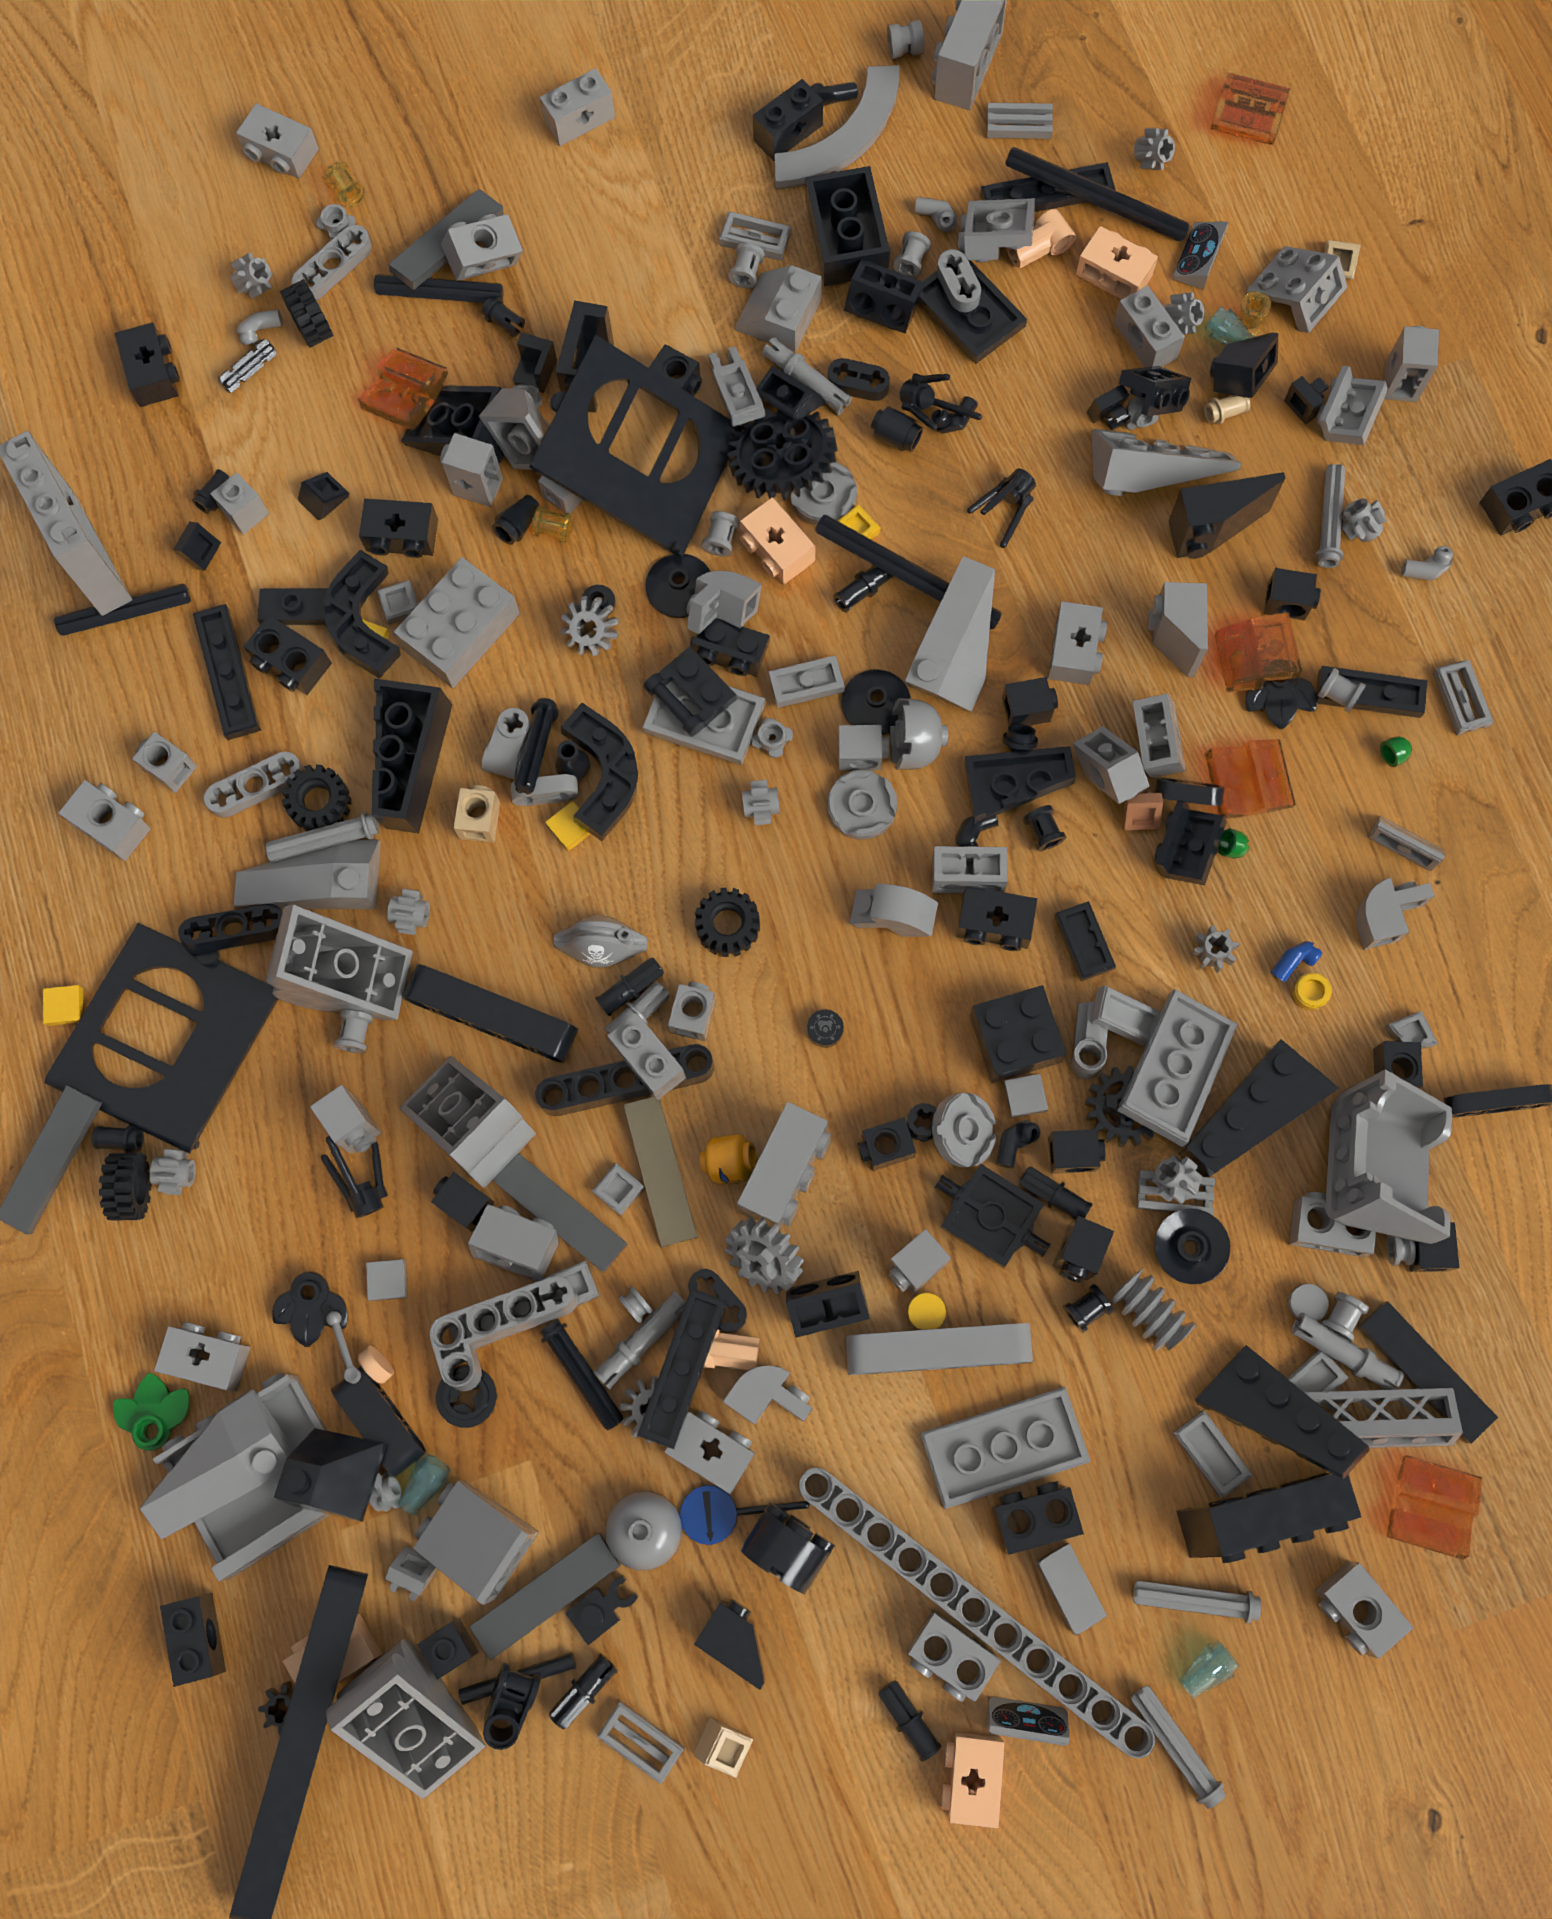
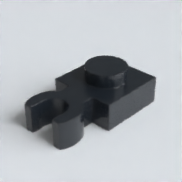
(597, 1612)

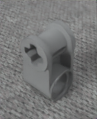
(506, 748)

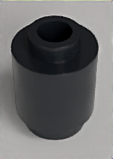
(896, 429)

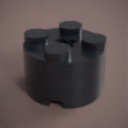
(787, 1548)

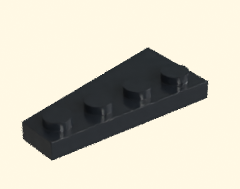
(1268, 1403)

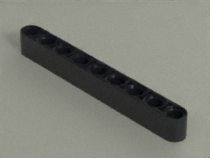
(299, 1744)

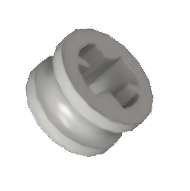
(1400, 1250)
(635, 1304)

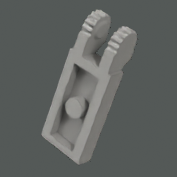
(736, 388)

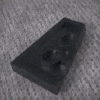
(1015, 778)

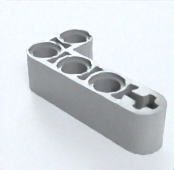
(505, 1325)

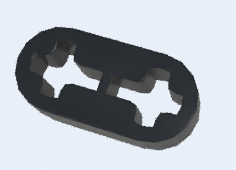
(859, 379)
(1190, 791)
(724, 1293)

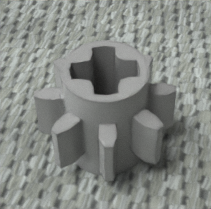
(1154, 149)
(251, 275)
(1185, 311)
(1363, 520)
(760, 802)
(408, 911)
(1223, 941)
(172, 1172)
(1177, 1179)

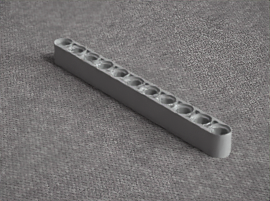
(984, 1626)

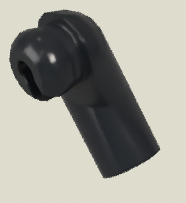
(836, 93)
(952, 422)
(969, 832)
(1014, 1139)

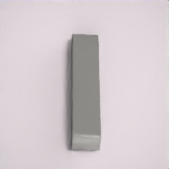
(939, 1349)

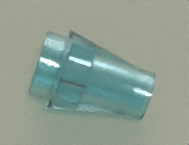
(1227, 327)
(424, 1482)
(1209, 1669)

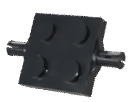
(992, 1216)

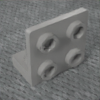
(1304, 281)

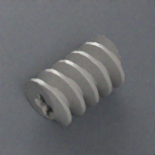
(1152, 1311)

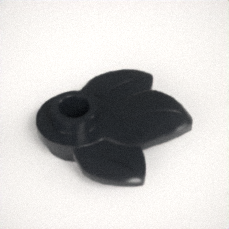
(1282, 700)
(306, 1313)

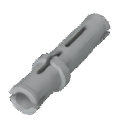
(796, 367)
(635, 1346)
(1359, 1360)

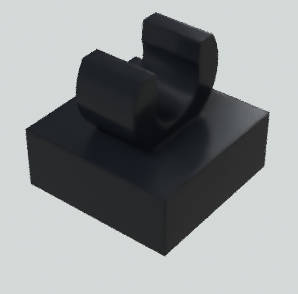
(1306, 398)
(1111, 407)
(197, 546)

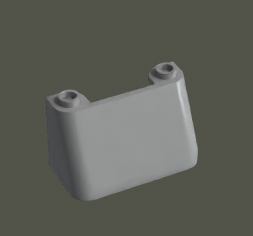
(1382, 1158)

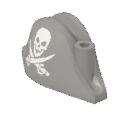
(600, 941)

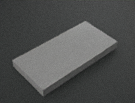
(1177, 1068)
(1005, 1447)

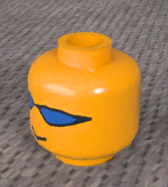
(728, 1159)

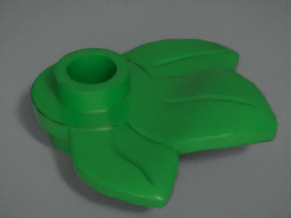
(151, 1406)

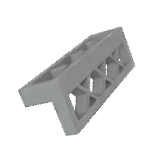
(1400, 1432)

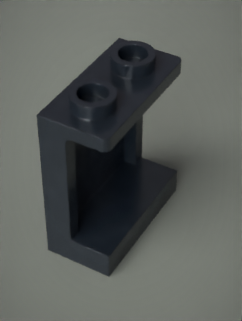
(584, 323)

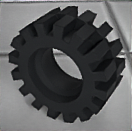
(306, 313)
(306, 782)
(727, 901)
(125, 1186)

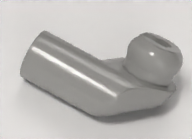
(1430, 568)

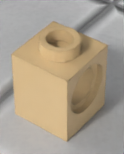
(478, 828)

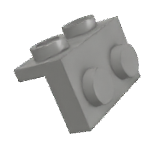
(1351, 408)

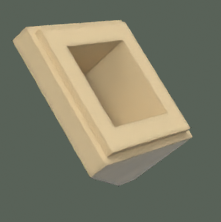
(1348, 255)
(722, 1747)

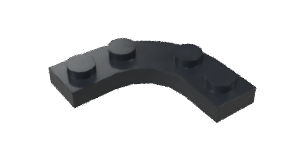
(343, 615)
(618, 769)

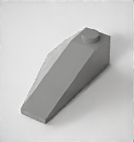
(1136, 466)
(957, 641)
(322, 879)
(225, 1462)

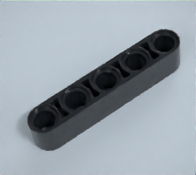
(490, 1013)
(608, 1090)

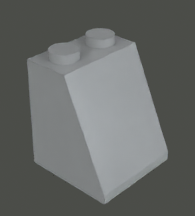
(474, 1541)

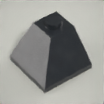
(331, 1474)

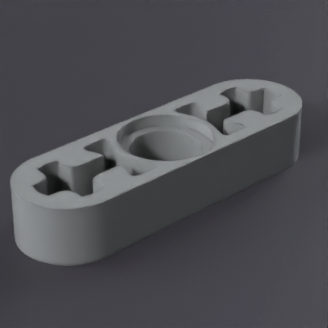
(334, 249)
(236, 805)

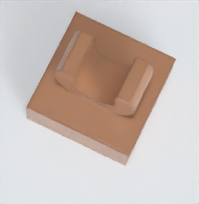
(1143, 811)

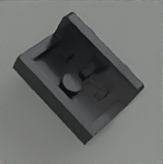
(1189, 844)

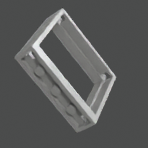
(64, 526)

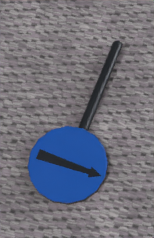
(711, 1514)

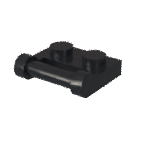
(698, 683)

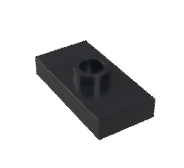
(293, 605)
(1084, 941)

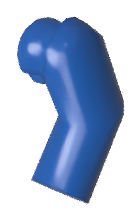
(1293, 956)

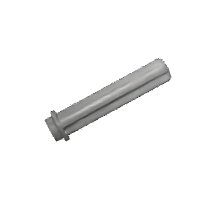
(1329, 553)
(322, 837)
(1198, 1600)
(1178, 1747)

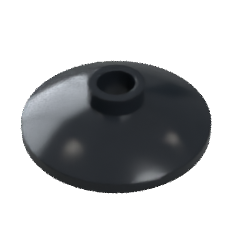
(668, 596)
(859, 707)
(1210, 1241)

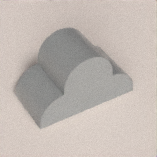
(336, 966)
(468, 1120)
(405, 1720)

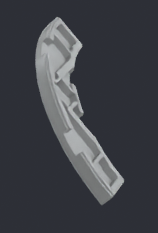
(849, 140)

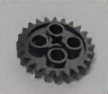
(782, 453)

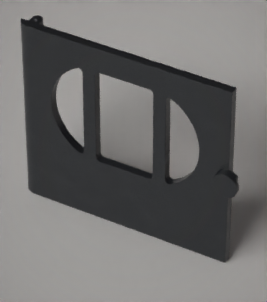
(577, 463)
(192, 1087)

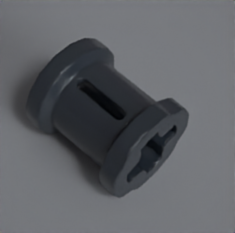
(1044, 828)
(925, 1111)
(1088, 1308)

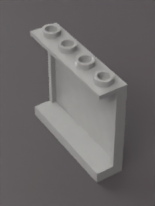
(256, 1521)

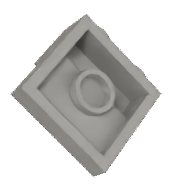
(995, 225)

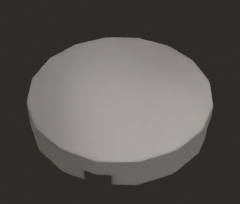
(831, 498)
(862, 804)
(964, 1129)

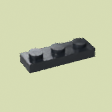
(1382, 692)

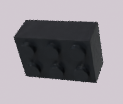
(845, 223)

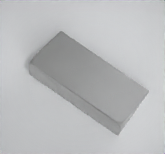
(1406, 843)
(1071, 1589)

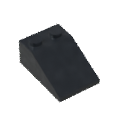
(454, 412)
(1218, 511)

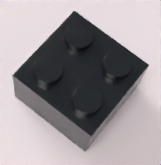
(1017, 1034)

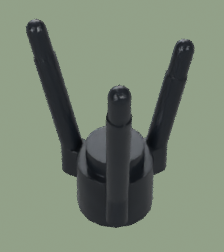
(918, 395)
(1013, 490)
(361, 1198)

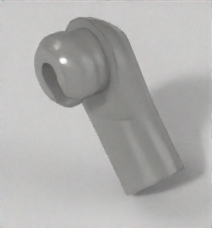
(939, 211)
(258, 321)

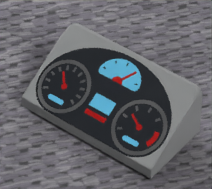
(1200, 253)
(1027, 1721)

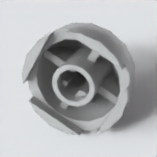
(917, 734)
(643, 1530)

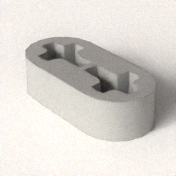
(964, 278)
(548, 790)

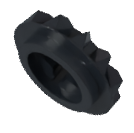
(461, 1414)

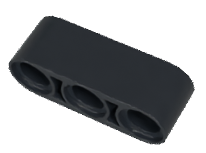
(379, 1421)

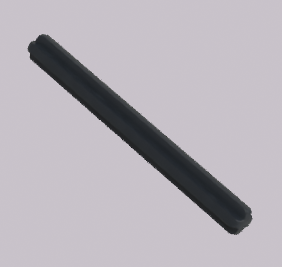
(1097, 194)
(888, 560)

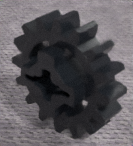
(1109, 1105)

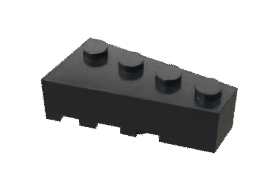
(1268, 1517)

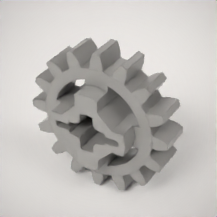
(764, 1255)

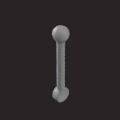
(351, 1374)

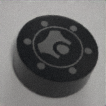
(825, 1028)

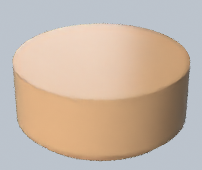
(375, 1364)

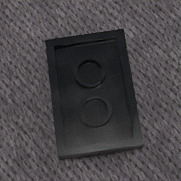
(974, 331)

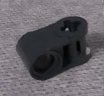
(510, 1700)

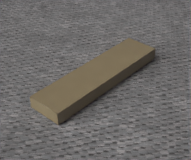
(660, 1171)

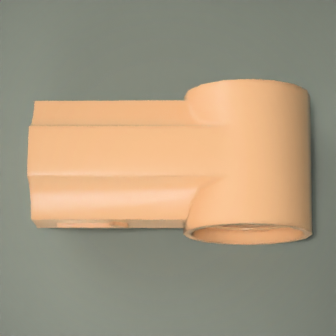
(1050, 235)
(733, 1352)

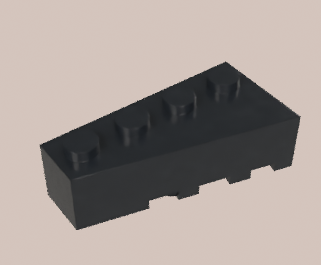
(406, 750)
(1264, 1102)

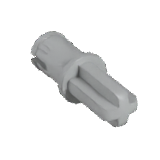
(643, 1005)

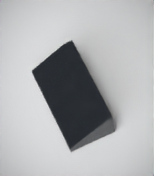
(788, 394)

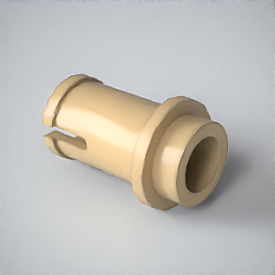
(1223, 408)

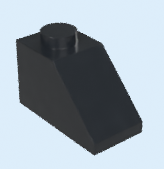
(1245, 365)
(733, 1642)

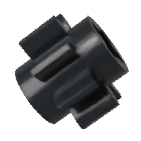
(272, 1713)

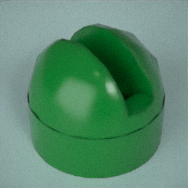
(1396, 750)
(1233, 844)

